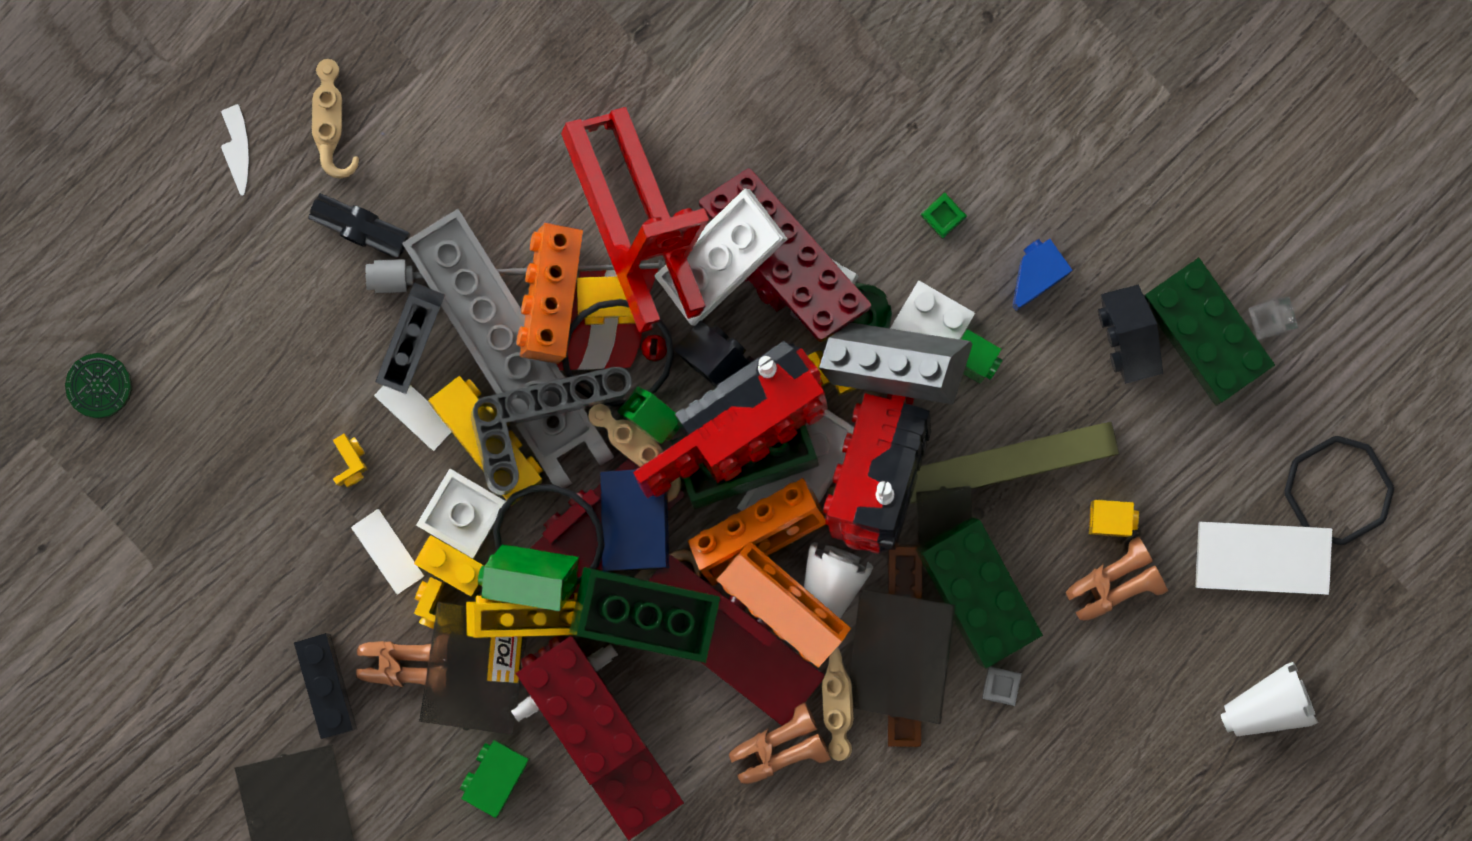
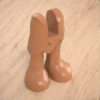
(1099, 582)
(390, 669)
(764, 745)

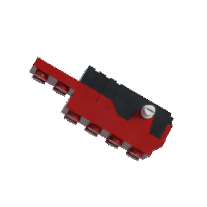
(741, 419)
(878, 472)

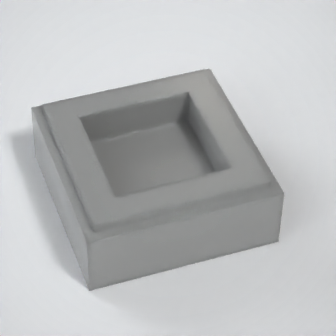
(1001, 686)

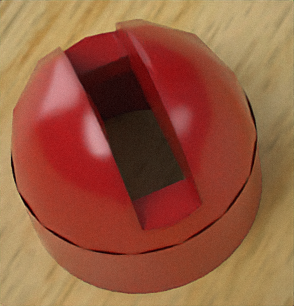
(661, 348)

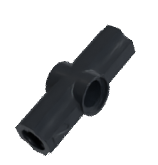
(358, 225)

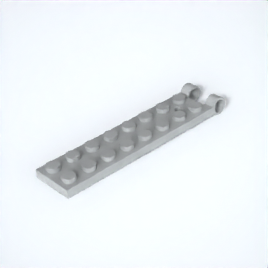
(489, 326)

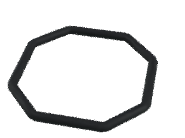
(1376, 462)

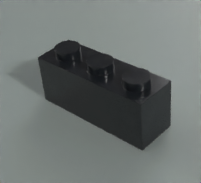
(410, 338)
(325, 686)

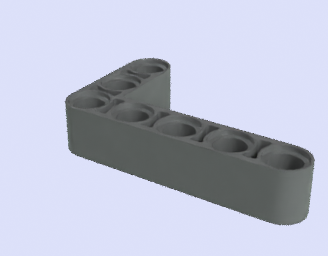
(536, 410)

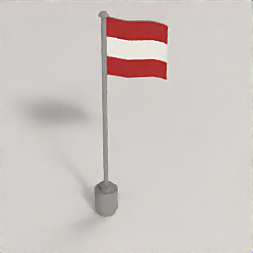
(589, 345)

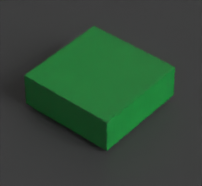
(943, 215)

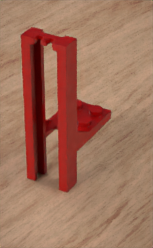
(658, 235)

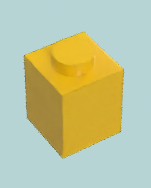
(1113, 518)

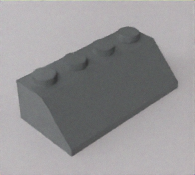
(896, 362)

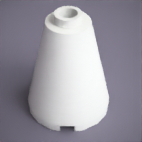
(834, 576)
(1271, 705)

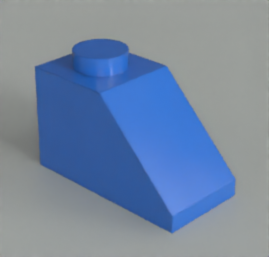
(1039, 271)

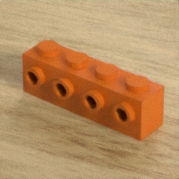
(550, 293)
(767, 524)
(783, 604)

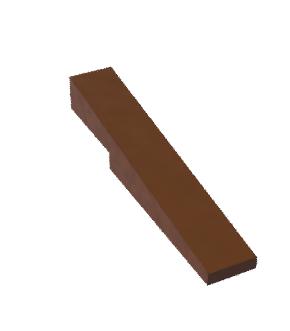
(904, 579)

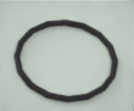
(612, 303)
(538, 488)

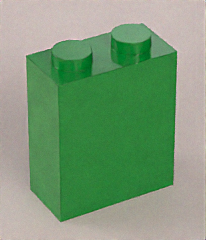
(529, 577)

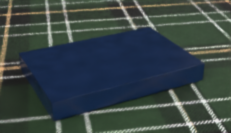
(632, 524)

